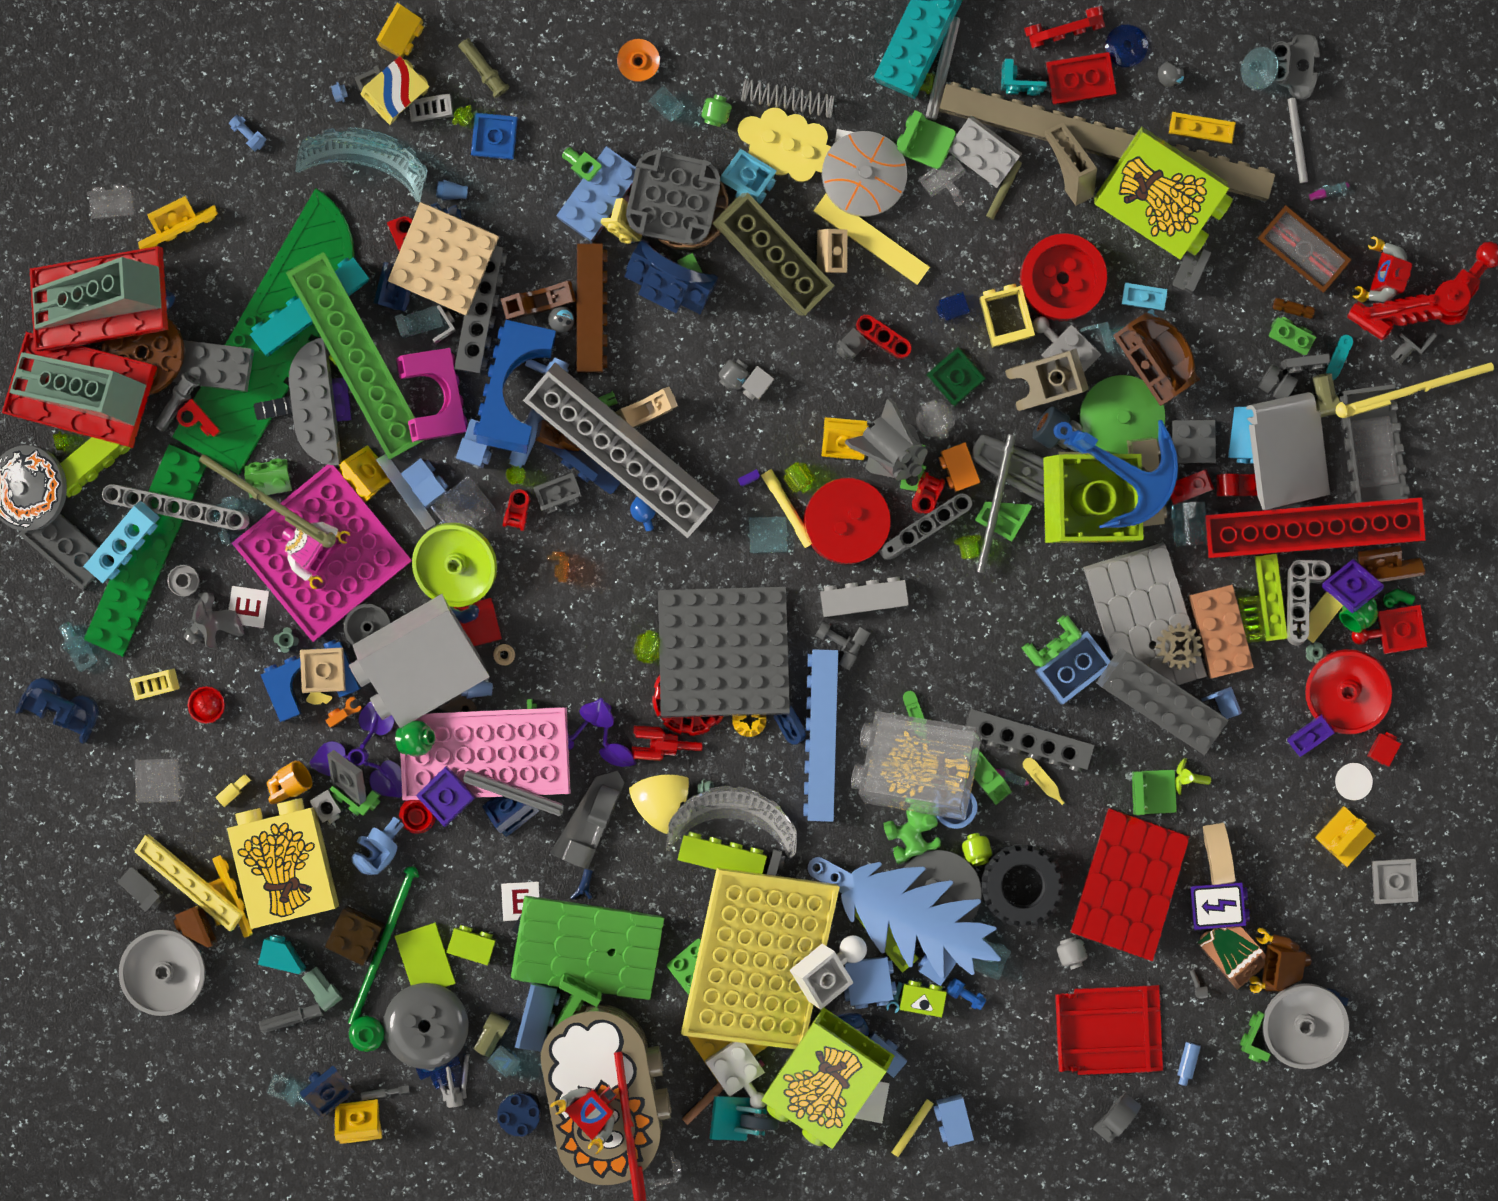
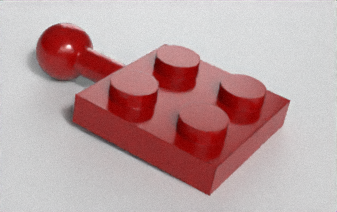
(1399, 630)

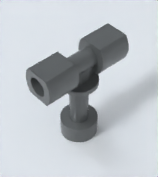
(850, 645)

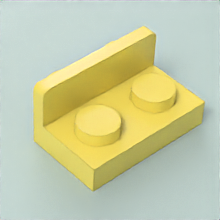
(619, 224)

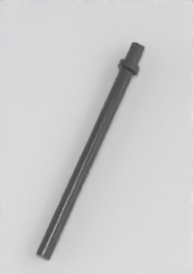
(1008, 450)

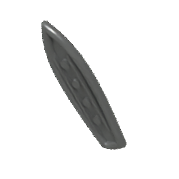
(1024, 471)

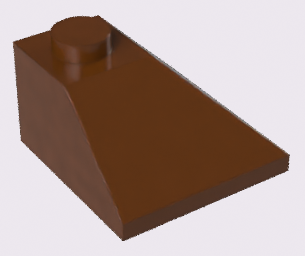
(196, 926)

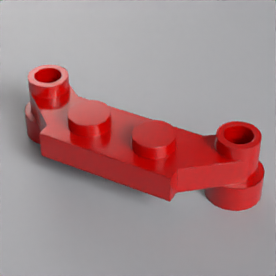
(1094, 20)

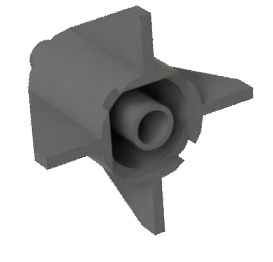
(891, 445)

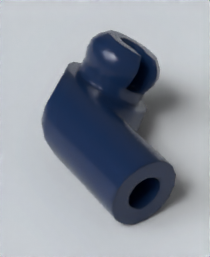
(466, 615)

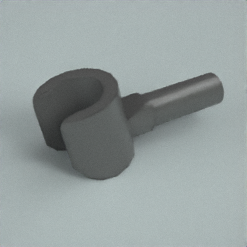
(1200, 992)

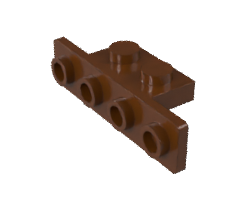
(1388, 565)

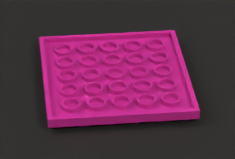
(350, 569)

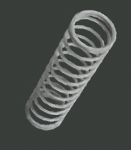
(746, 88)

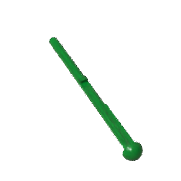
(411, 872)

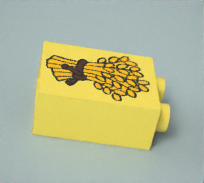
(282, 864)

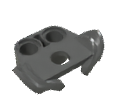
(1299, 83)

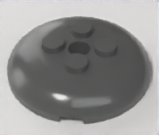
(447, 1022)

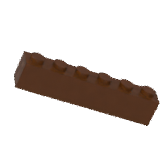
(590, 308)

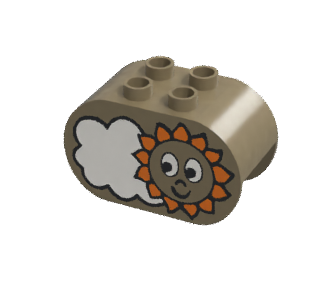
(582, 1056)

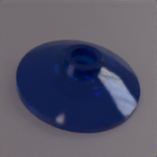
(1126, 56)

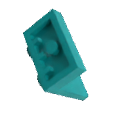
(1013, 87)

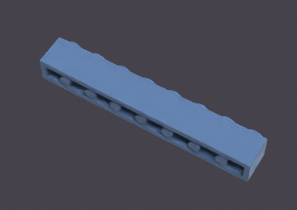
(822, 735)

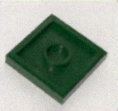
(955, 376)

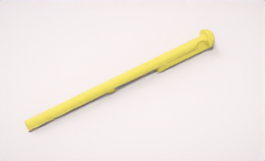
(1379, 401)

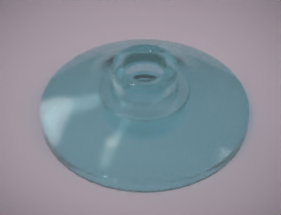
(1266, 68)

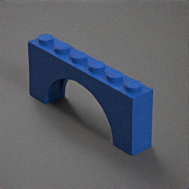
(517, 344)

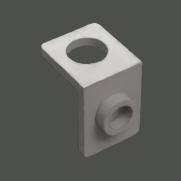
(449, 319)

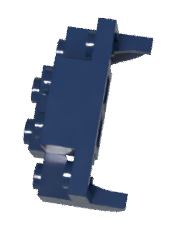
(667, 281)

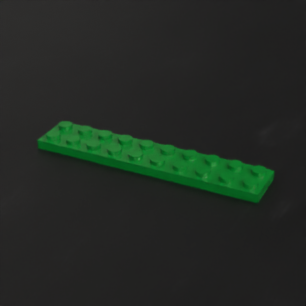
(132, 587)

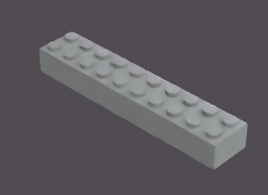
(621, 450)

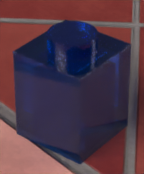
(952, 307)

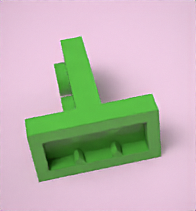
(990, 780)
(579, 993)

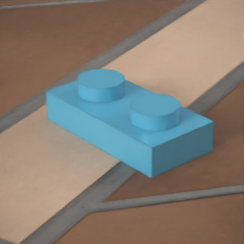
(1144, 296)

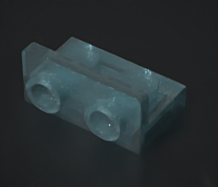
(1189, 524)

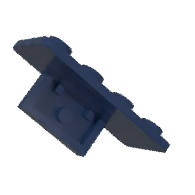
(588, 468)

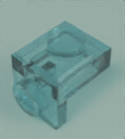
(666, 104)

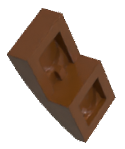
(553, 437)

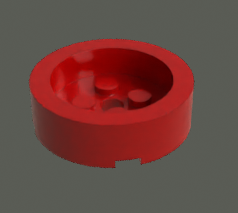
(1063, 255)

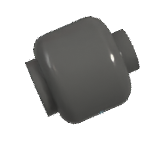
(734, 374)

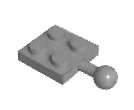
(1067, 341)

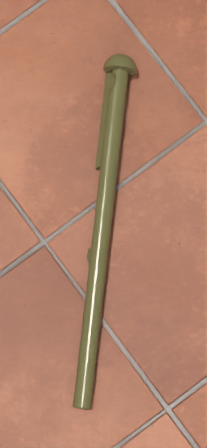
(326, 540)

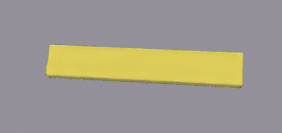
(873, 241)
(189, 882)

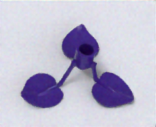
(600, 716)
(387, 777)

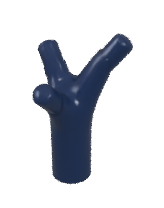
(584, 885)

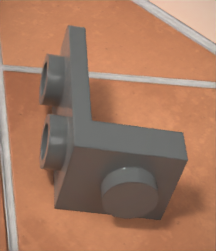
(141, 889)

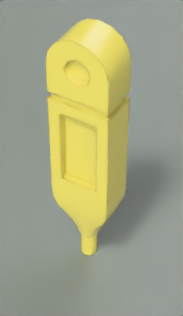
(1042, 779)

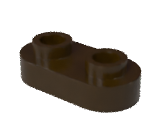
(457, 703)

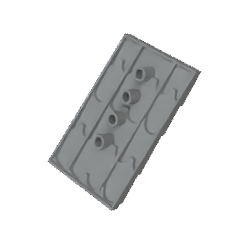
(1135, 602)

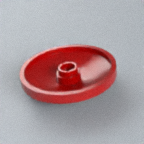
(1349, 691)

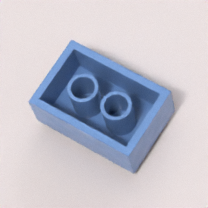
(1074, 668)

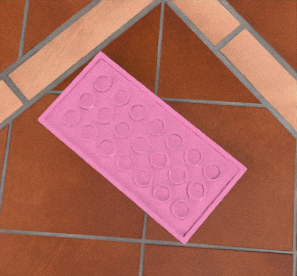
(506, 745)

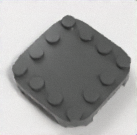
(673, 197)

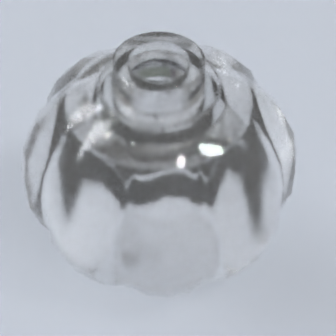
(935, 419)

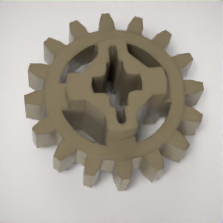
(1172, 639)

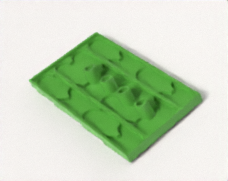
(591, 943)

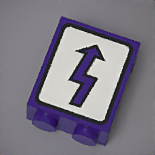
(1219, 906)

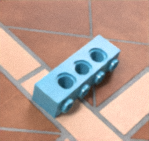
(99, 563)

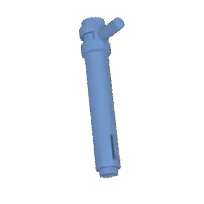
(534, 418)

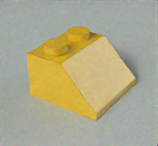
(400, 31)

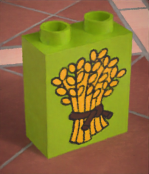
(1163, 194)
(827, 1079)

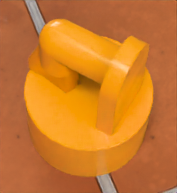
(293, 779)

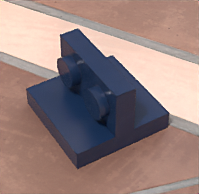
(508, 814)

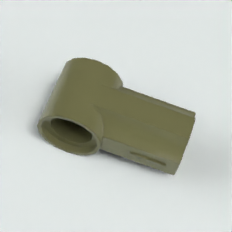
(1325, 393)
(493, 1031)

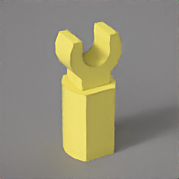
(232, 790)

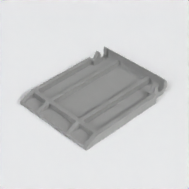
(1288, 451)

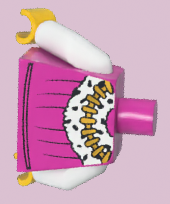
(306, 553)

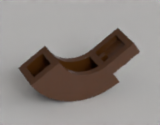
(538, 301)

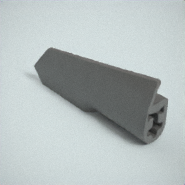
(589, 820)

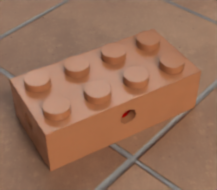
(1220, 631)

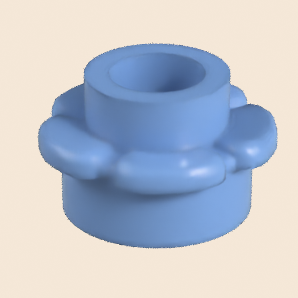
(339, 92)

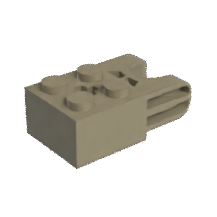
(1044, 382)

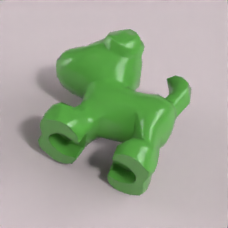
(911, 835)

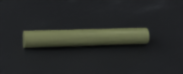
(1003, 190)

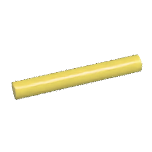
(912, 1128)

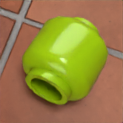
(977, 849)

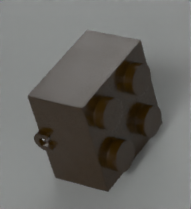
(354, 935)

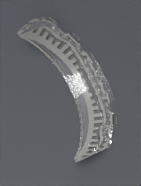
(735, 804)

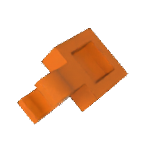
(338, 715)

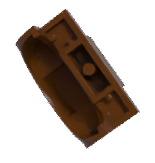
(1159, 355)

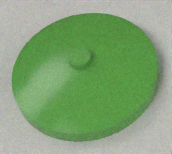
(1120, 411)

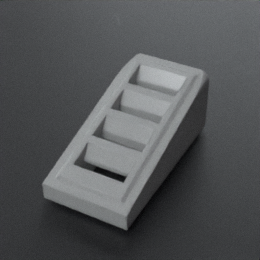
(448, 107)

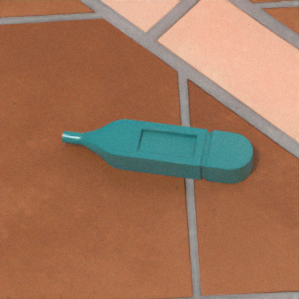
(1339, 356)

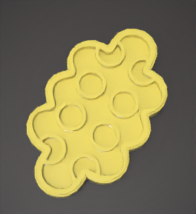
(786, 143)

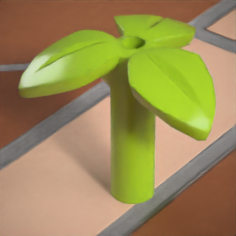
(1186, 777)

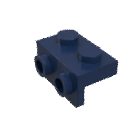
(390, 294)

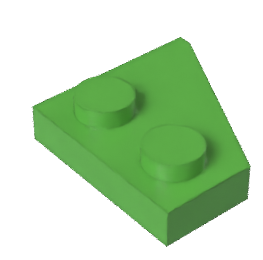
(1009, 518)

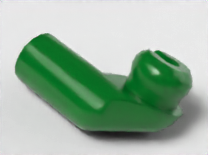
(1397, 596)

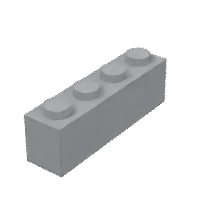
(863, 598)

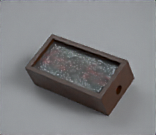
(1304, 249)

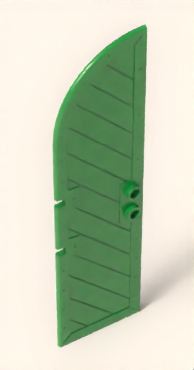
(317, 230)

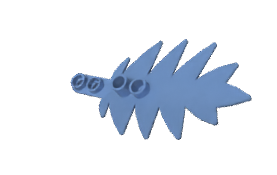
(882, 902)

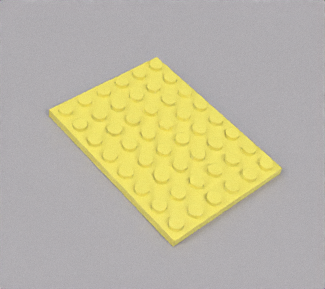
(748, 945)

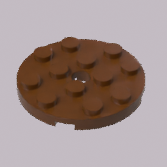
(164, 351)

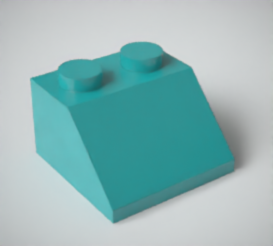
(280, 955)

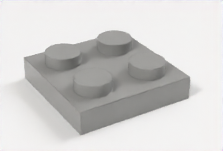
(1394, 881)

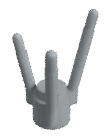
(454, 1096)

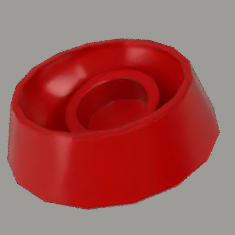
(206, 704)
(416, 817)

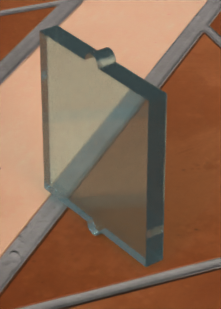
(768, 534)

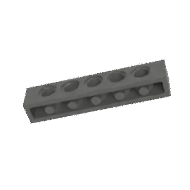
(467, 339)
(1082, 750)

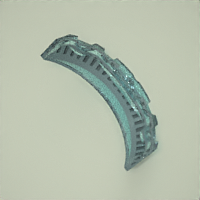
(366, 149)

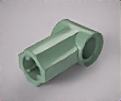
(325, 993)

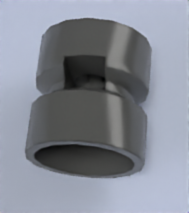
(1277, 382)

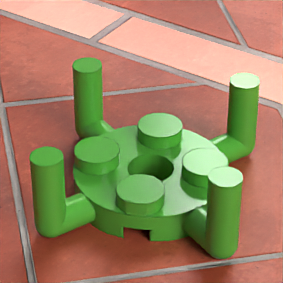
(1055, 646)

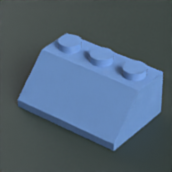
(537, 1016)

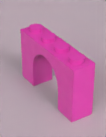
(440, 367)

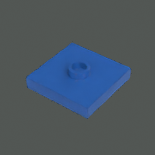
(494, 136)

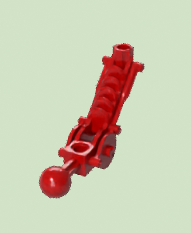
(1448, 303)

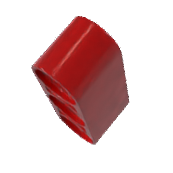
(878, 327)

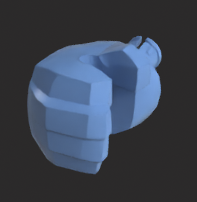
(381, 849)

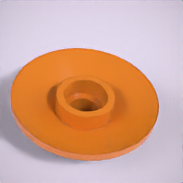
(638, 49)

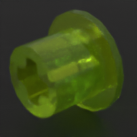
(968, 546)

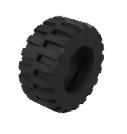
(1051, 885)

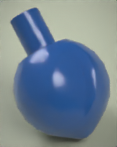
(642, 513)

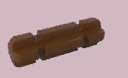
(1293, 308)

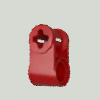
(928, 492)
(517, 511)

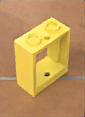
(1009, 290)

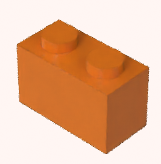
(959, 467)

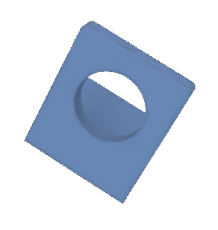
(1226, 702)

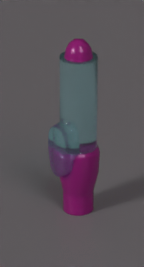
(1328, 190)
(1008, 776)

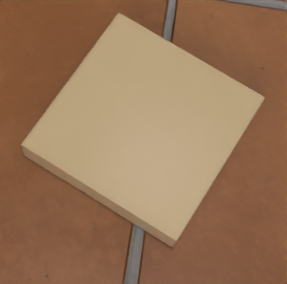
(322, 670)

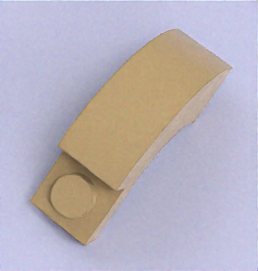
(648, 408)
(1219, 854)

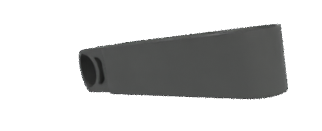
(899, 546)

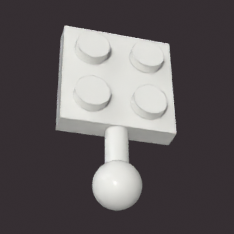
(735, 1069)

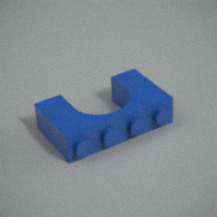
(280, 683)

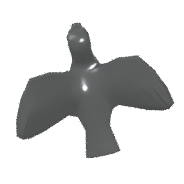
(208, 622)

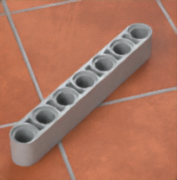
(185, 510)

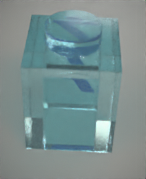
(505, 1061)

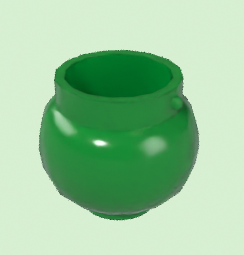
(1362, 618)
(415, 739)
(366, 1033)

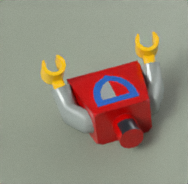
(1390, 274)
(590, 1112)

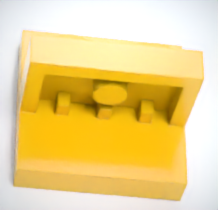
(835, 435)
(364, 473)
(1345, 836)
(357, 1121)

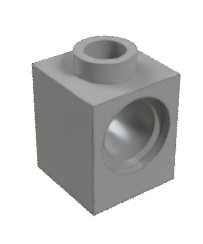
(757, 384)
(317, 803)

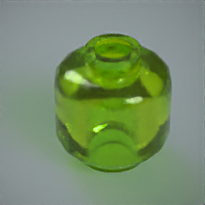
(799, 477)
(647, 647)

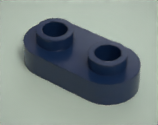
(791, 726)

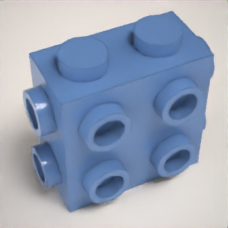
(870, 982)

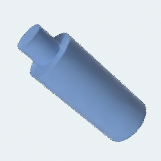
(1188, 1062)

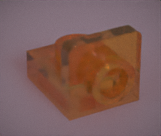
(562, 569)

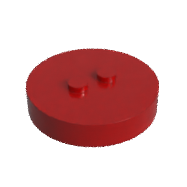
(847, 521)

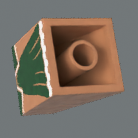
(1233, 953)

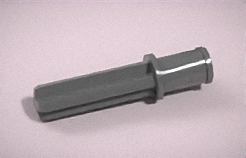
(291, 1018)

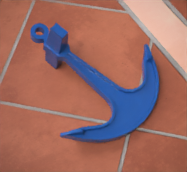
(1152, 487)

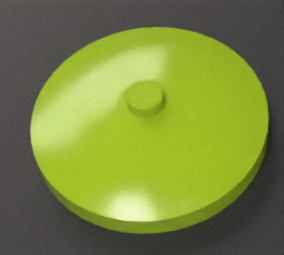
(454, 563)

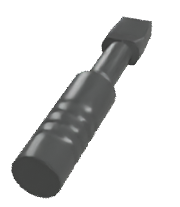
(380, 1093)

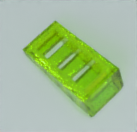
(1254, 637)

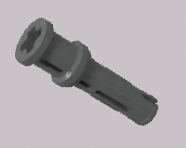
(180, 395)

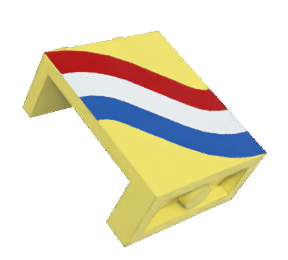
(394, 89)

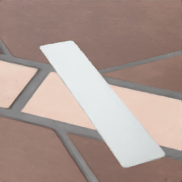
(406, 491)

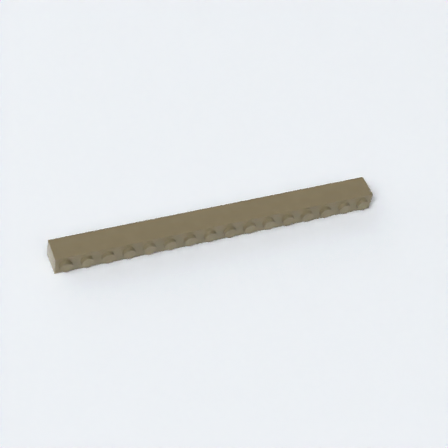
(1092, 137)

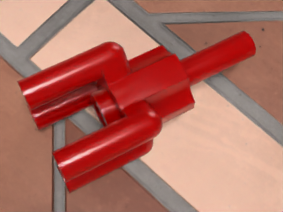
(660, 743)

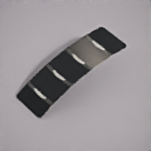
(273, 408)

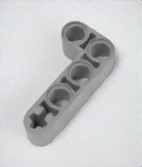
(1302, 603)

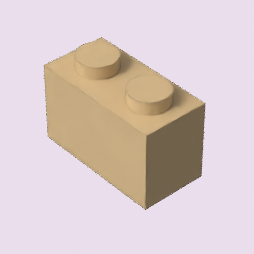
(832, 250)

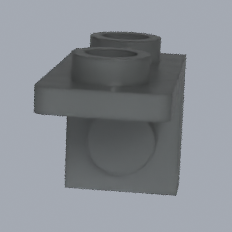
(851, 345)

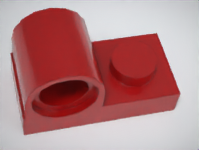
(394, 226)
(207, 426)
(1236, 485)

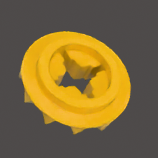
(743, 728)

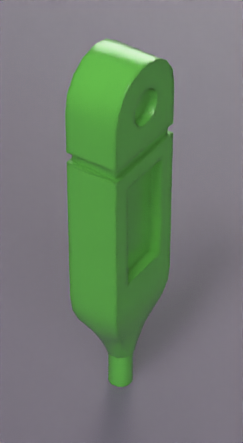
(912, 705)

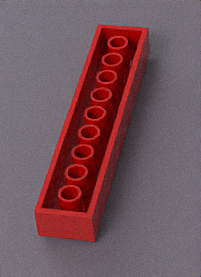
(1315, 527)

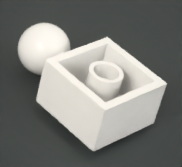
(823, 973)

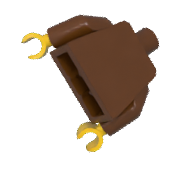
(1282, 965)

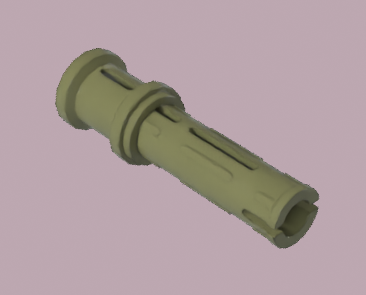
(489, 75)

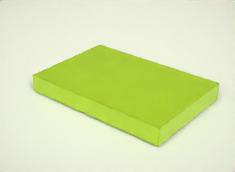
(425, 956)

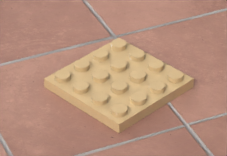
(443, 258)

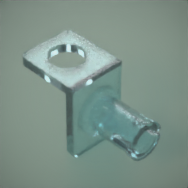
(1107, 334)
(75, 646)
(291, 1093)

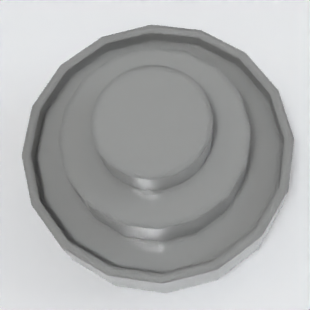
(183, 580)

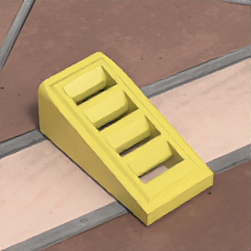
(171, 678)

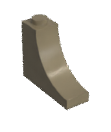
(1076, 166)

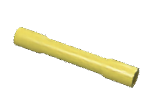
(775, 487)

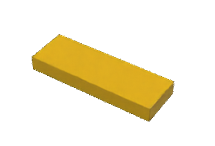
(1201, 128)

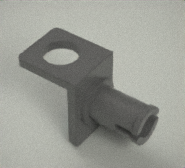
(1408, 346)

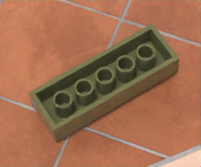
(773, 254)

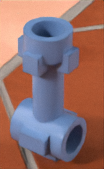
(255, 141)

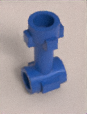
(956, 989)

